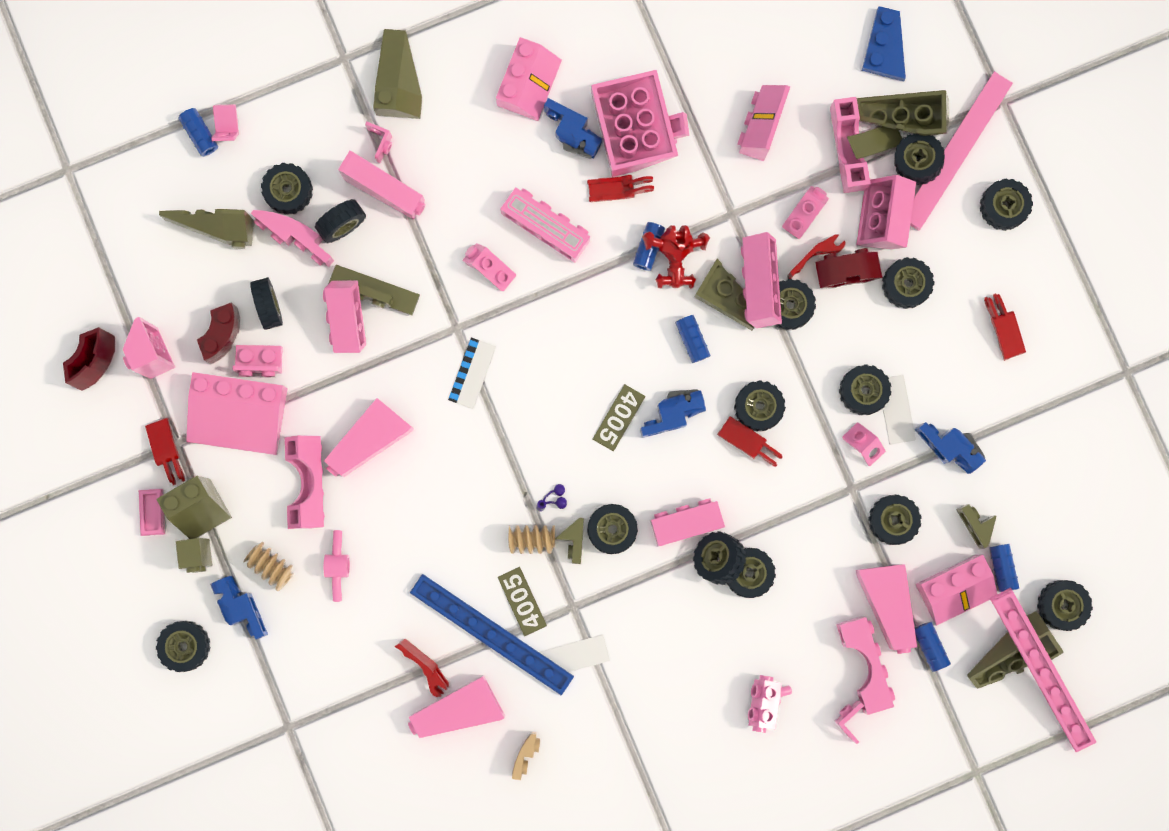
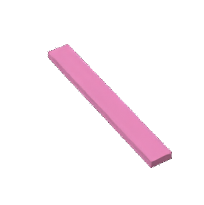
(959, 147)
(1043, 670)

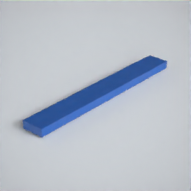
(492, 634)

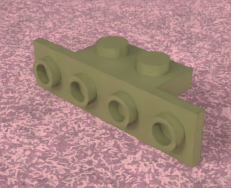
(378, 291)

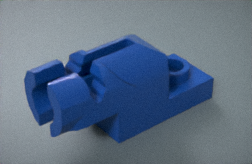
(238, 608)

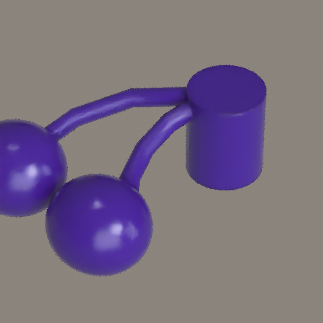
(561, 502)

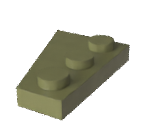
(724, 294)

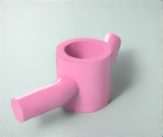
(336, 566)

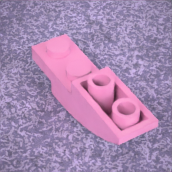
(287, 230)

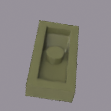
(980, 531)
(575, 534)

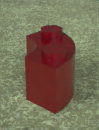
(848, 269)
(221, 333)
(90, 359)

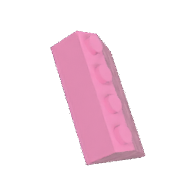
(633, 122)
(235, 413)

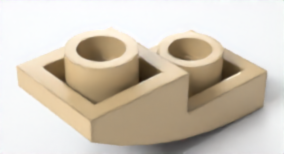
(527, 750)

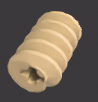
(531, 539)
(269, 566)

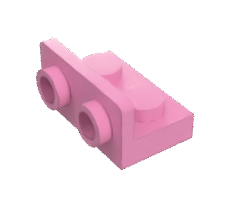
(258, 359)

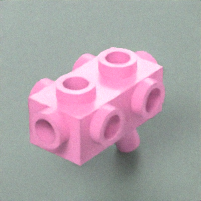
(765, 702)

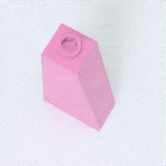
(381, 185)
(367, 438)
(891, 604)
(462, 709)

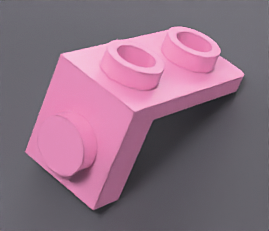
(806, 211)
(489, 266)

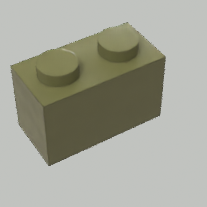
(194, 554)

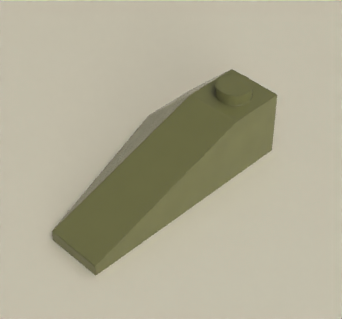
(397, 82)
(910, 112)
(225, 225)
(1006, 657)

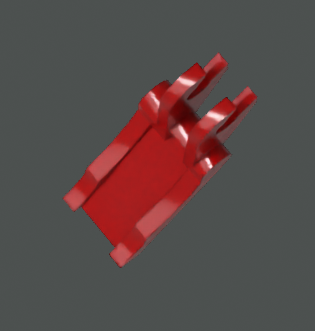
(617, 188)
(825, 247)
(1006, 328)
(747, 440)
(164, 448)
(430, 668)

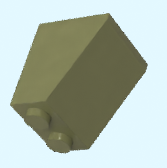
(194, 507)

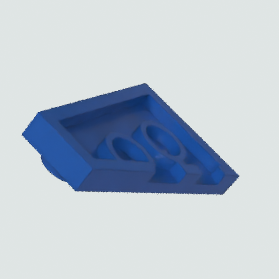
(885, 46)

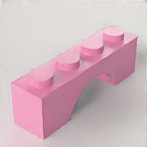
(846, 123)
(305, 456)
(875, 692)

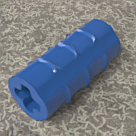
(198, 132)
(645, 258)
(692, 338)
(1004, 567)
(932, 646)

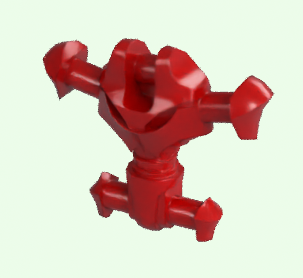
(676, 247)

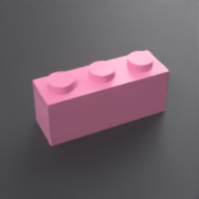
(344, 316)
(687, 522)

